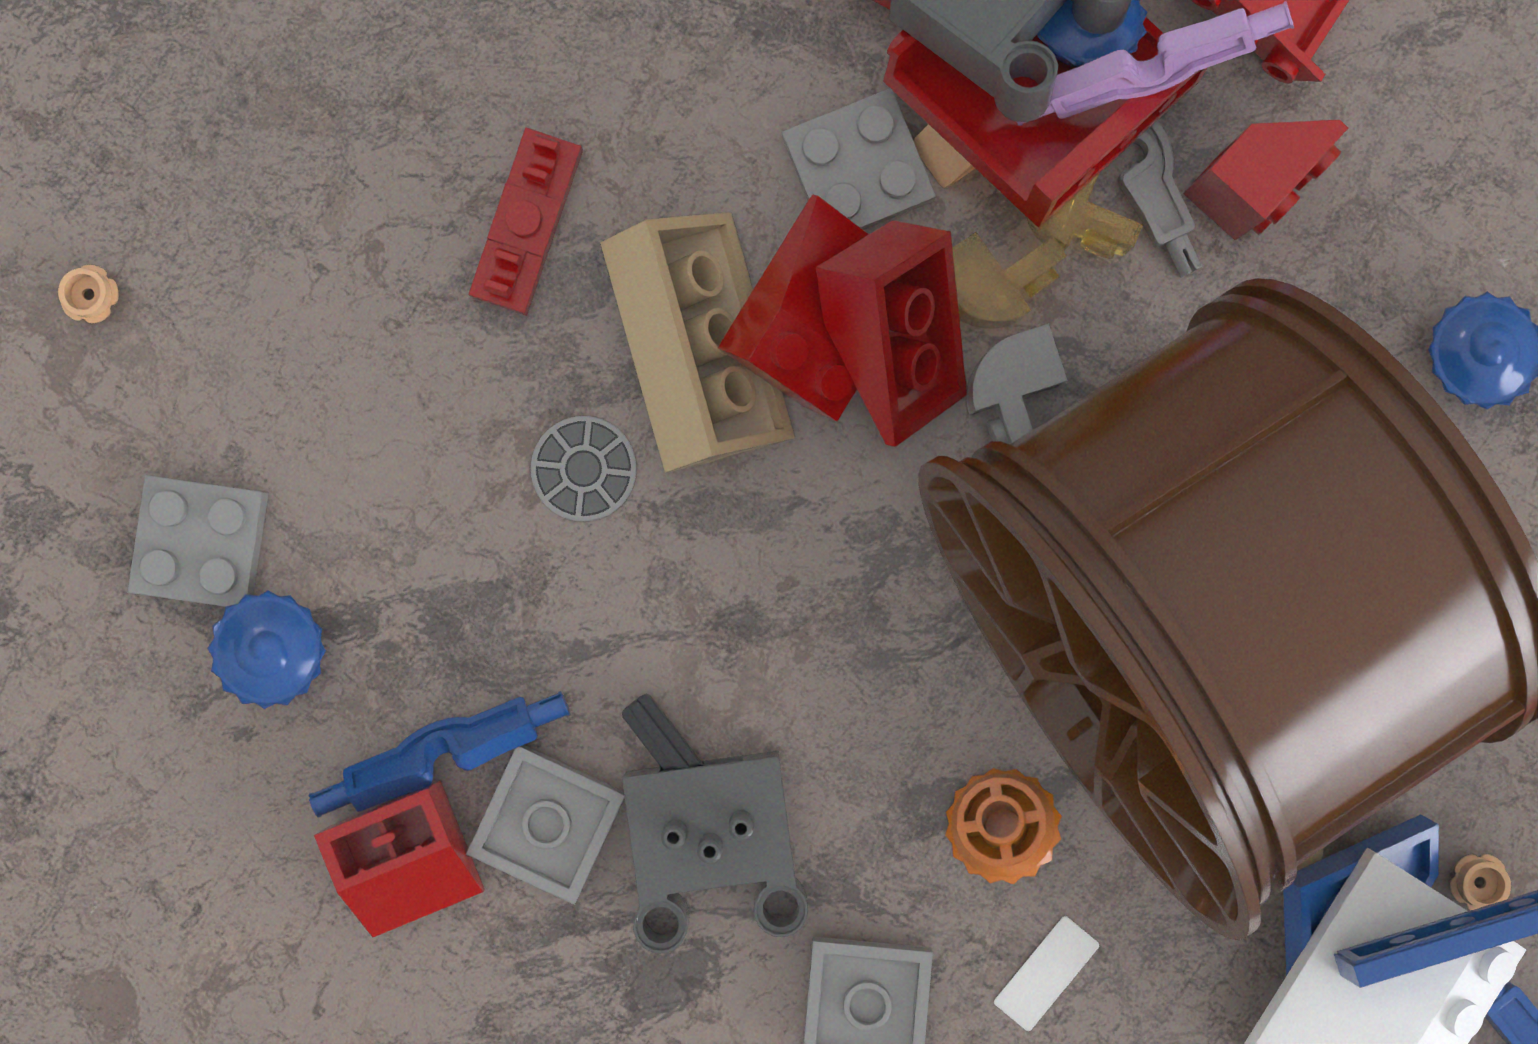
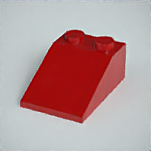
(782, 323)
(897, 324)

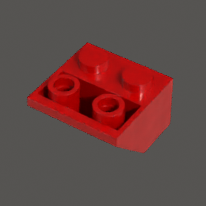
(1256, 173)
(400, 860)

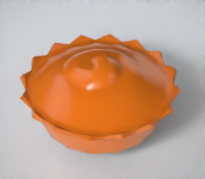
(1007, 841)

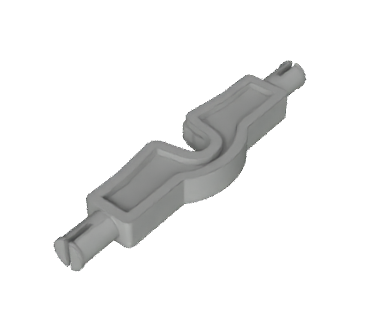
(1158, 200)

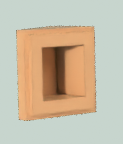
(941, 158)

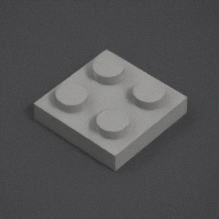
(861, 161)
(197, 541)
(546, 823)
(867, 992)

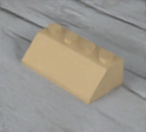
(677, 297)

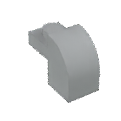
(1007, 374)

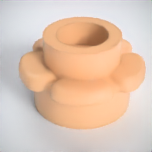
(73, 289)
(1495, 886)

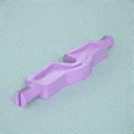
(1178, 57)

